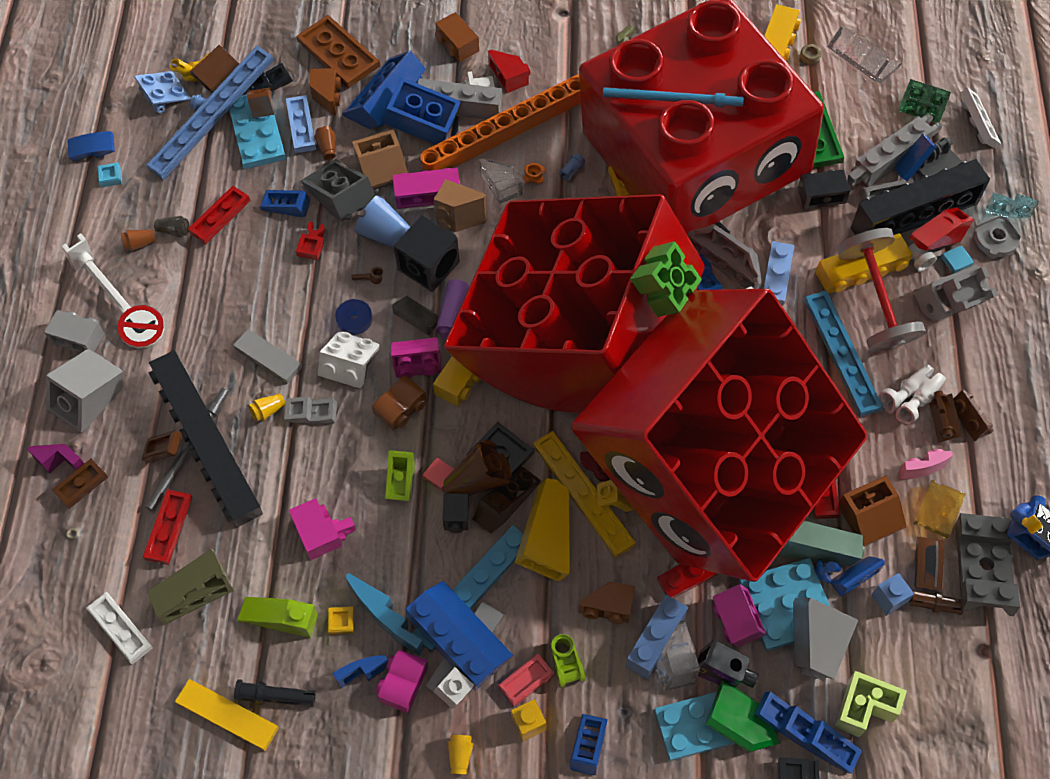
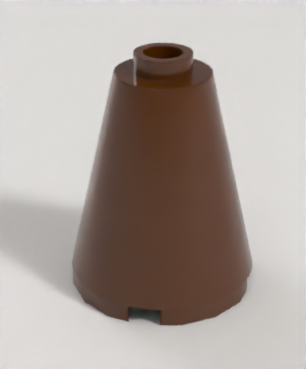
(479, 471)

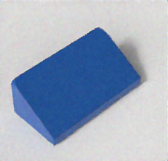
(857, 574)

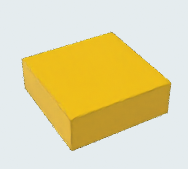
(341, 620)

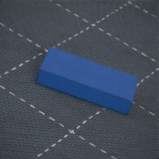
(915, 157)

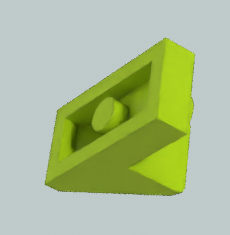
(399, 475)

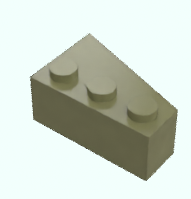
(190, 588)

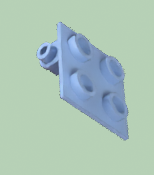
(161, 89)

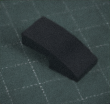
(273, 79)

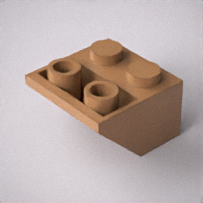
(379, 157)

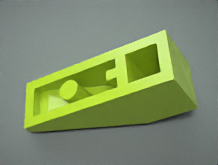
(279, 615)

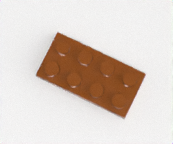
(338, 50)

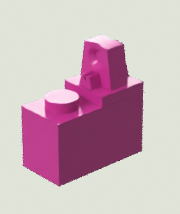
(317, 529)

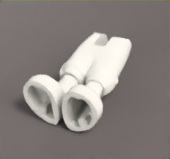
(917, 386)

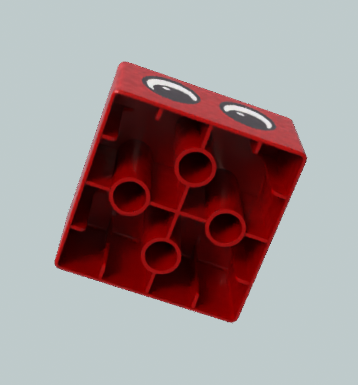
(688, 151)
(722, 431)

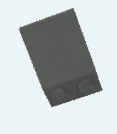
(339, 189)

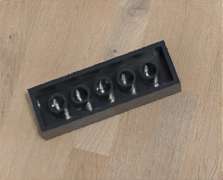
(922, 200)

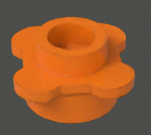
(534, 168)

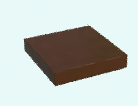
(214, 68)

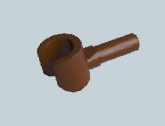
(370, 276)

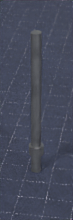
(214, 409)

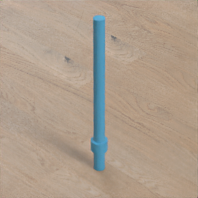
(717, 100)

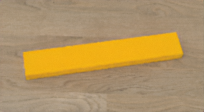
(584, 494)

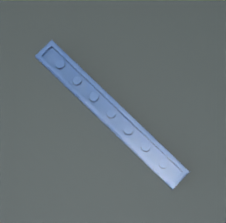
(209, 113)

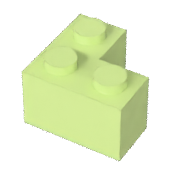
(868, 697)

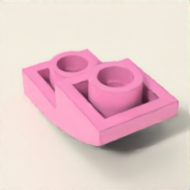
(932, 462)

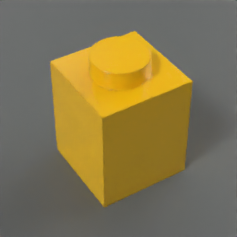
(528, 720)

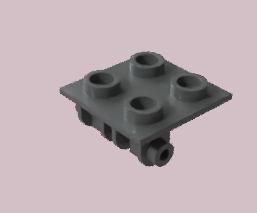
(940, 158)

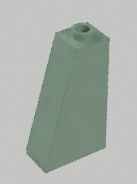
(824, 543)

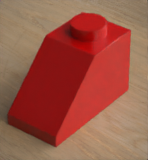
(509, 70)

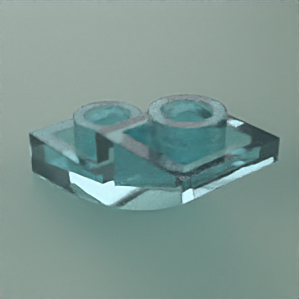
(1018, 208)

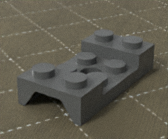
(986, 540)

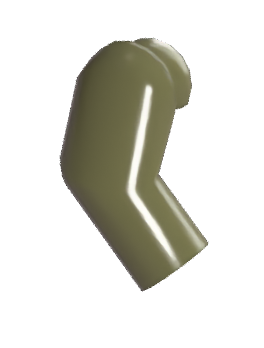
(624, 35)

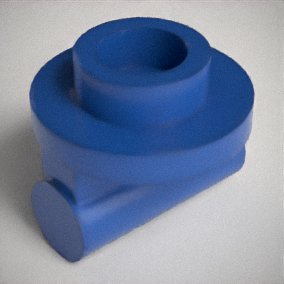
(823, 572)

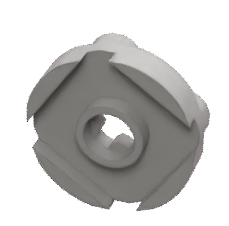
(997, 247)

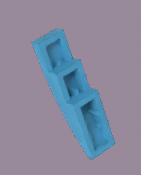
(379, 608)

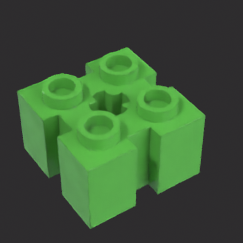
(666, 279)

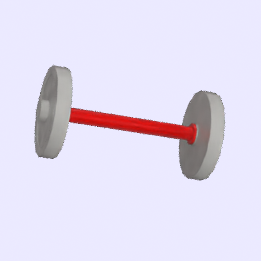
(865, 246)

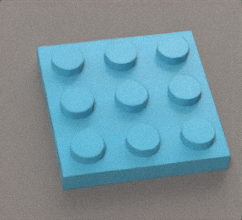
(775, 596)

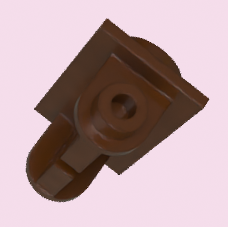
(969, 415)
(945, 417)

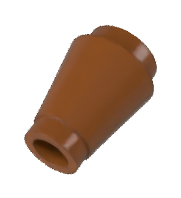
(325, 140)
(137, 239)

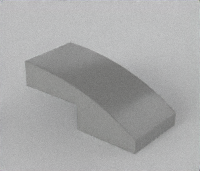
(309, 411)

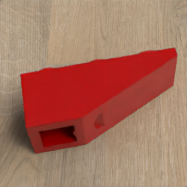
(942, 230)

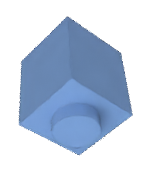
(892, 594)

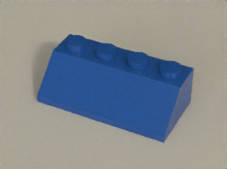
(372, 101)
(458, 634)

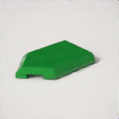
(735, 719)

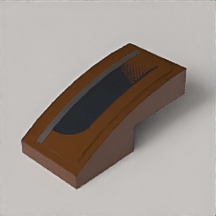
(929, 563)

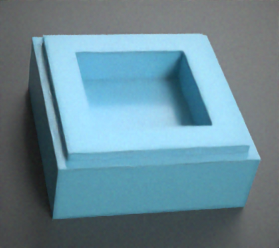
(109, 174)
(957, 259)

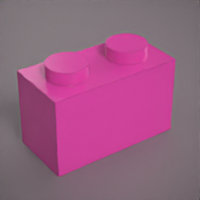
(738, 616)

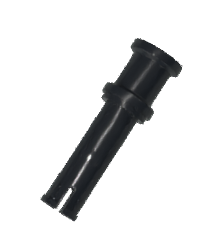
(262, 693)

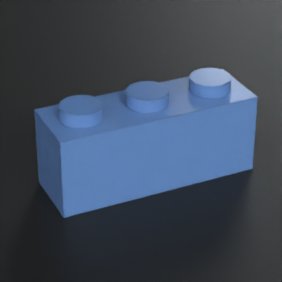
(655, 636)

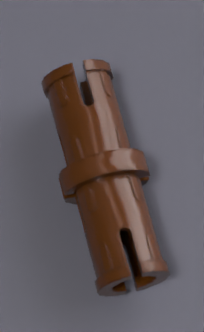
(936, 602)

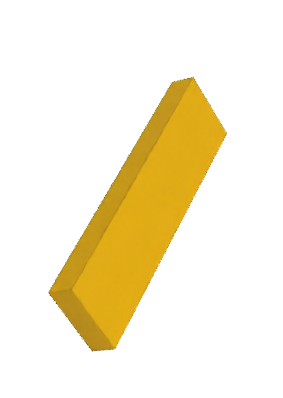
(227, 714)

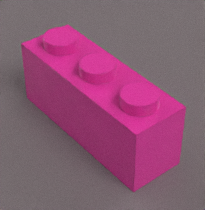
(421, 187)

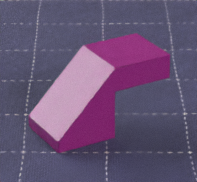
(53, 455)

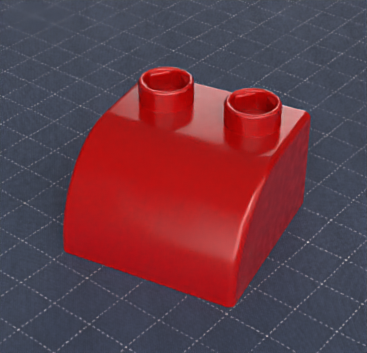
(557, 299)

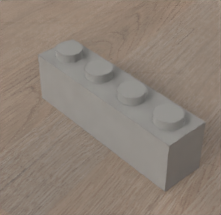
(476, 100)

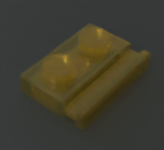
(939, 509)

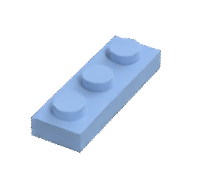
(300, 124)
(779, 269)

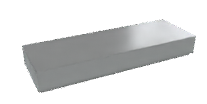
(267, 356)

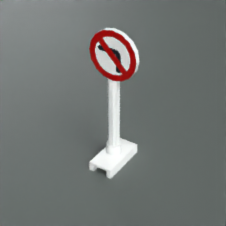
(138, 325)

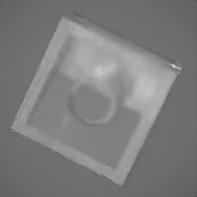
(677, 661)

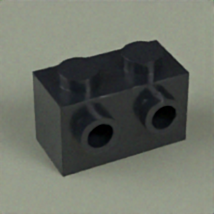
(823, 189)

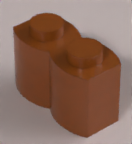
(399, 403)

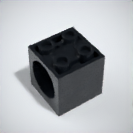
(427, 253)

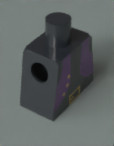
(721, 663)

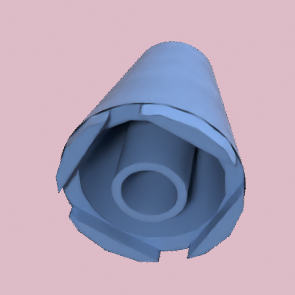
(381, 223)

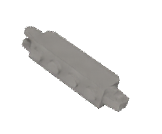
(886, 155)

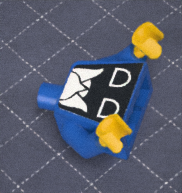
(1031, 527)

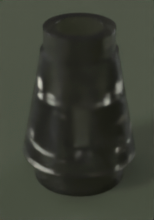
(173, 226)

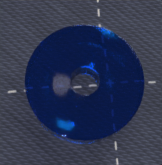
(350, 308)

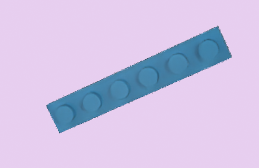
(843, 354)
(485, 573)

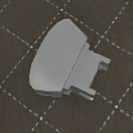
(962, 290)

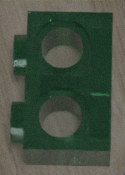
(923, 100)

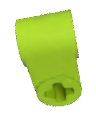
(566, 665)

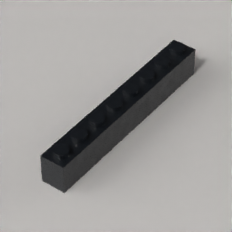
(205, 438)

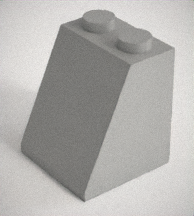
(82, 389)
(820, 638)

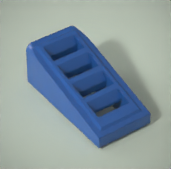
(298, 206)
(583, 760)

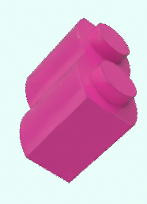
(402, 680)

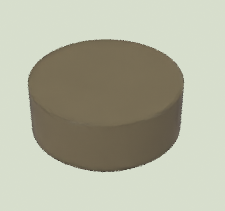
(810, 54)

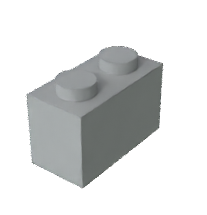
(74, 332)

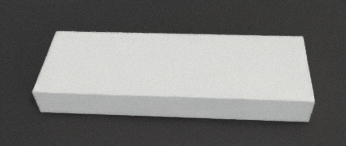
(119, 628)

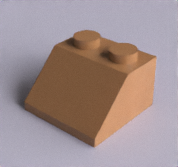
(459, 207)

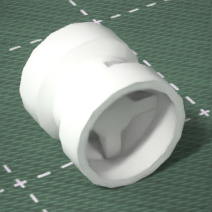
(922, 258)

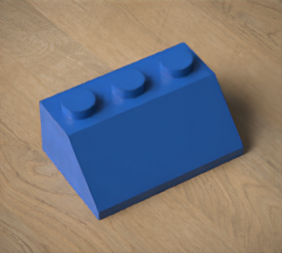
(421, 111)

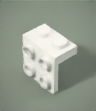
(346, 359)

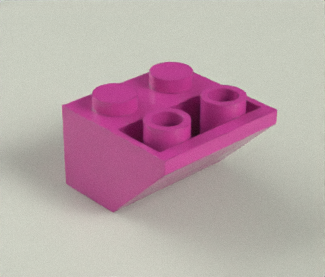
(416, 357)

